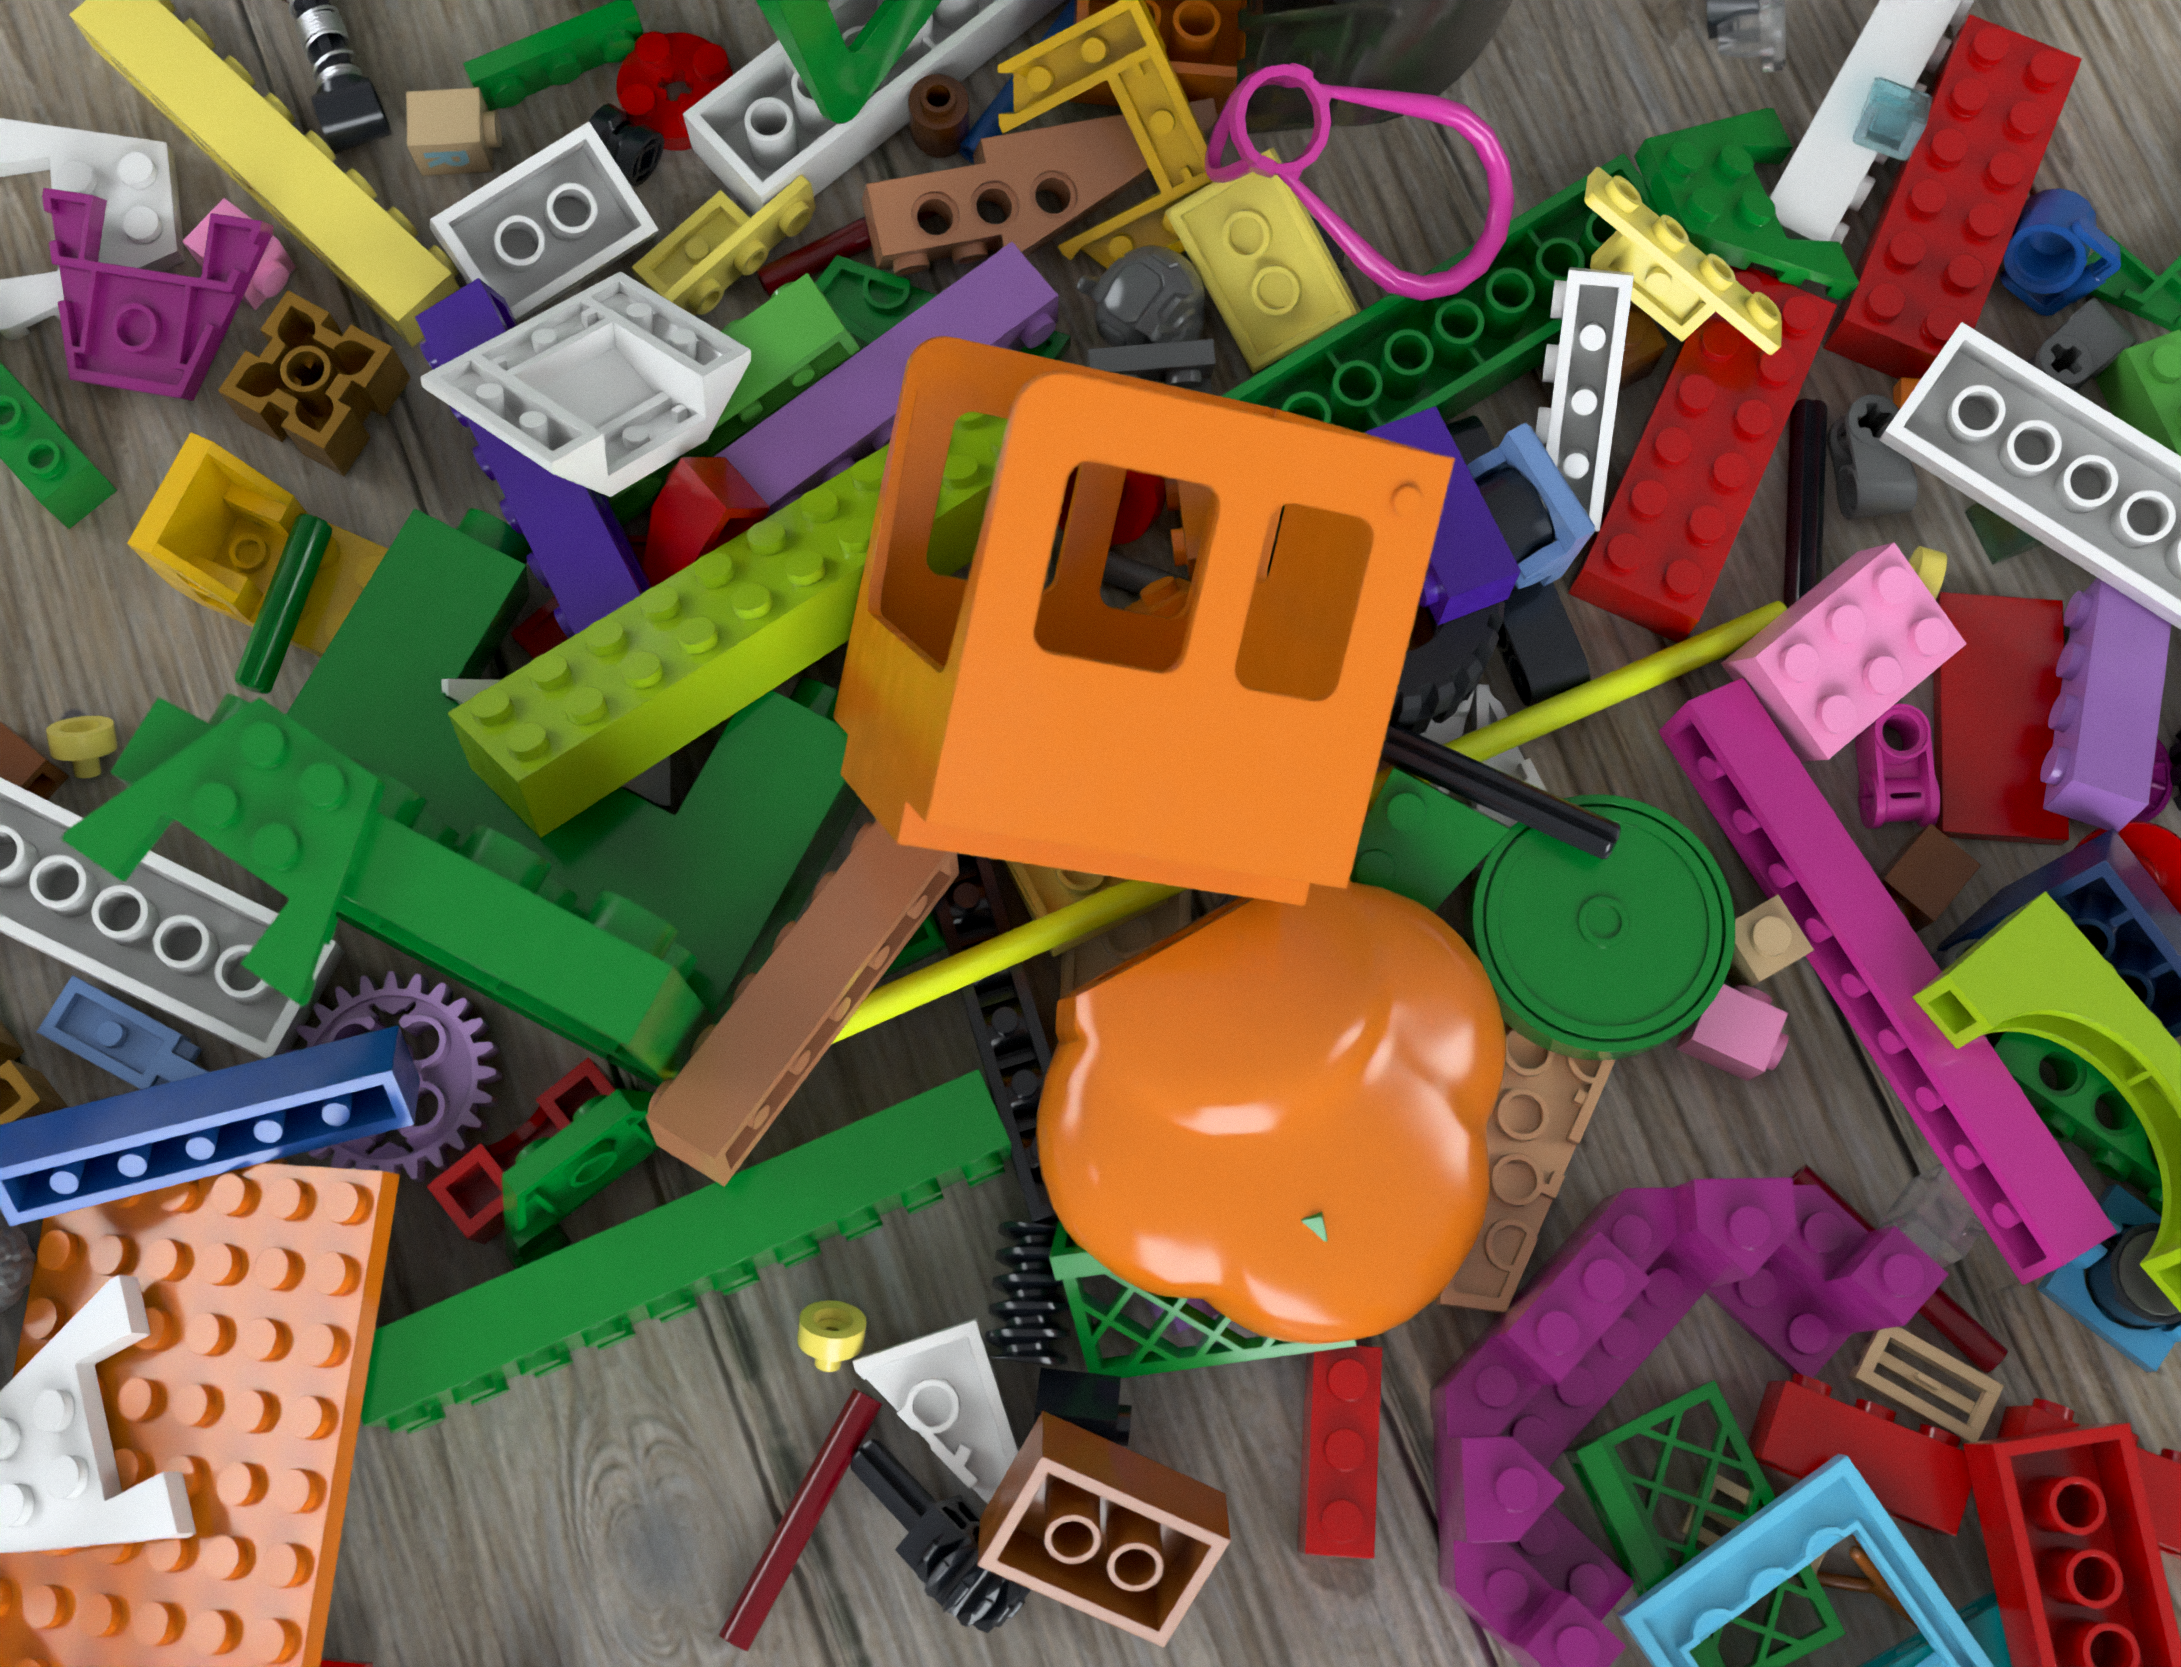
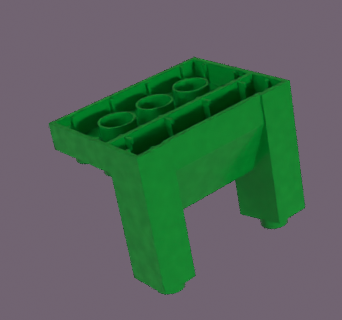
(617, 921)

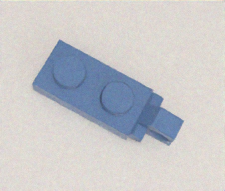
(119, 1037)

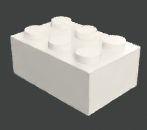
(546, 223)

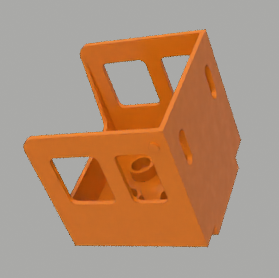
(1118, 738)

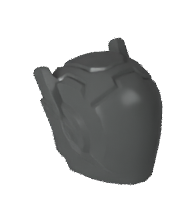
(1147, 298)

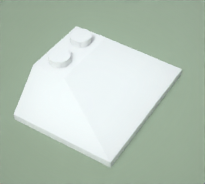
(599, 384)

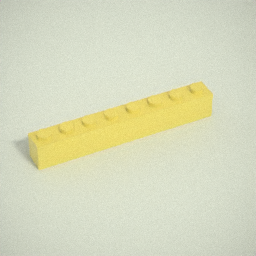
(271, 159)

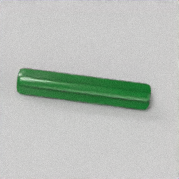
(283, 604)

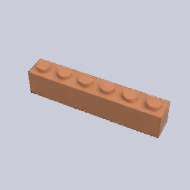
(797, 1002)

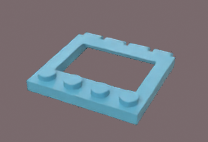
(1774, 1548)

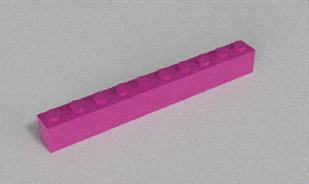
(1873, 968)

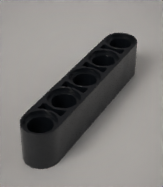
(1536, 631)

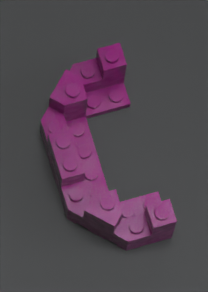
(1516, 1398)

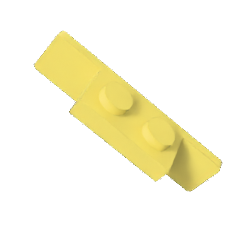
(721, 245)
(1671, 275)

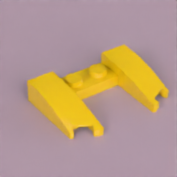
(1130, 54)

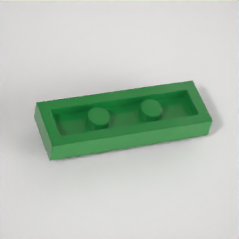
(556, 54)

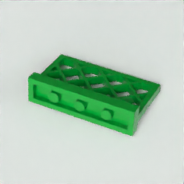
(1072, 1263)
(1643, 1551)

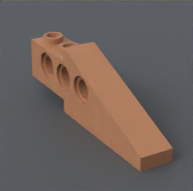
(1078, 161)

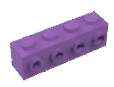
(2106, 709)

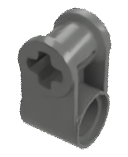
(2082, 346)
(1868, 473)

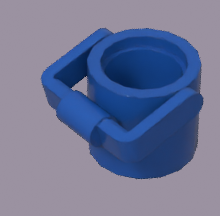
(2052, 251)

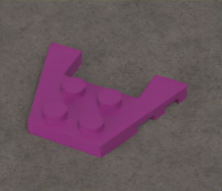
(141, 324)

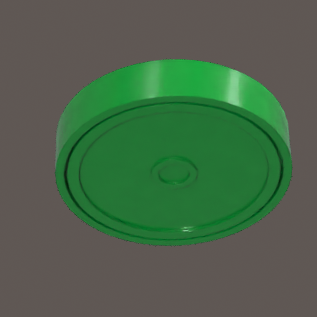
(1599, 949)

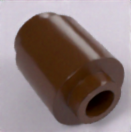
(938, 115)

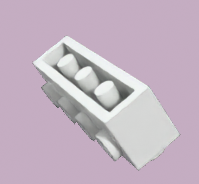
(1585, 379)

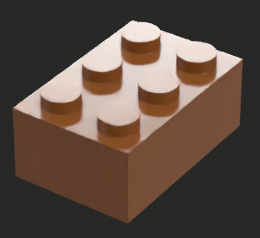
(1103, 1529)

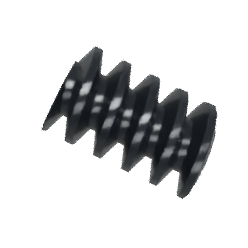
(1031, 1297)

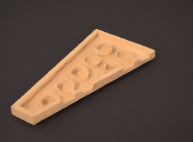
(1529, 1143)

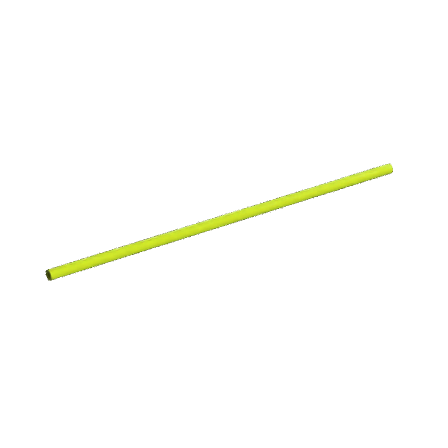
(1136, 895)

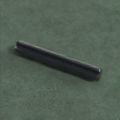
(1805, 499)
(1500, 792)

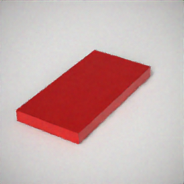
(1995, 718)

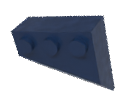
(2114, 908)

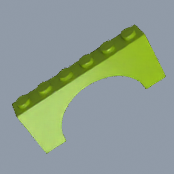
(2050, 982)

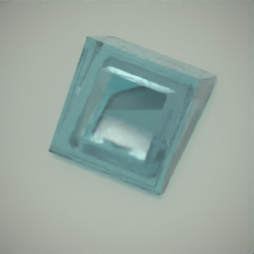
(1892, 119)

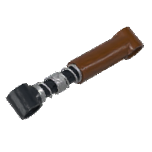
(344, 98)

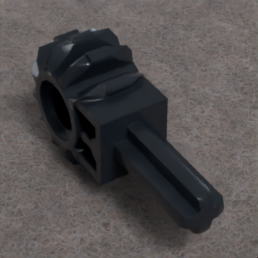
(939, 1542)

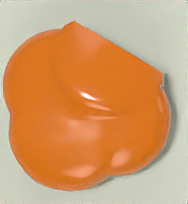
(1273, 1077)

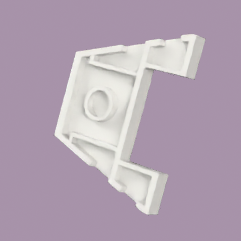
(140, 215)
(57, 1446)

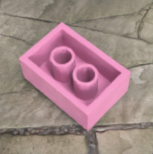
(1846, 652)

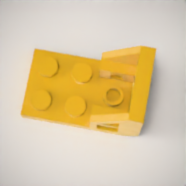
(220, 536)

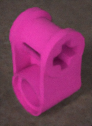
(1896, 782)

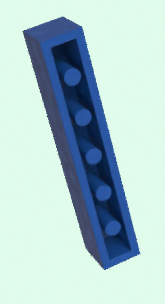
(206, 1125)

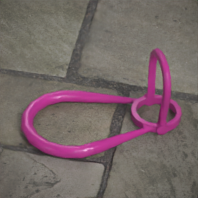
(1354, 246)

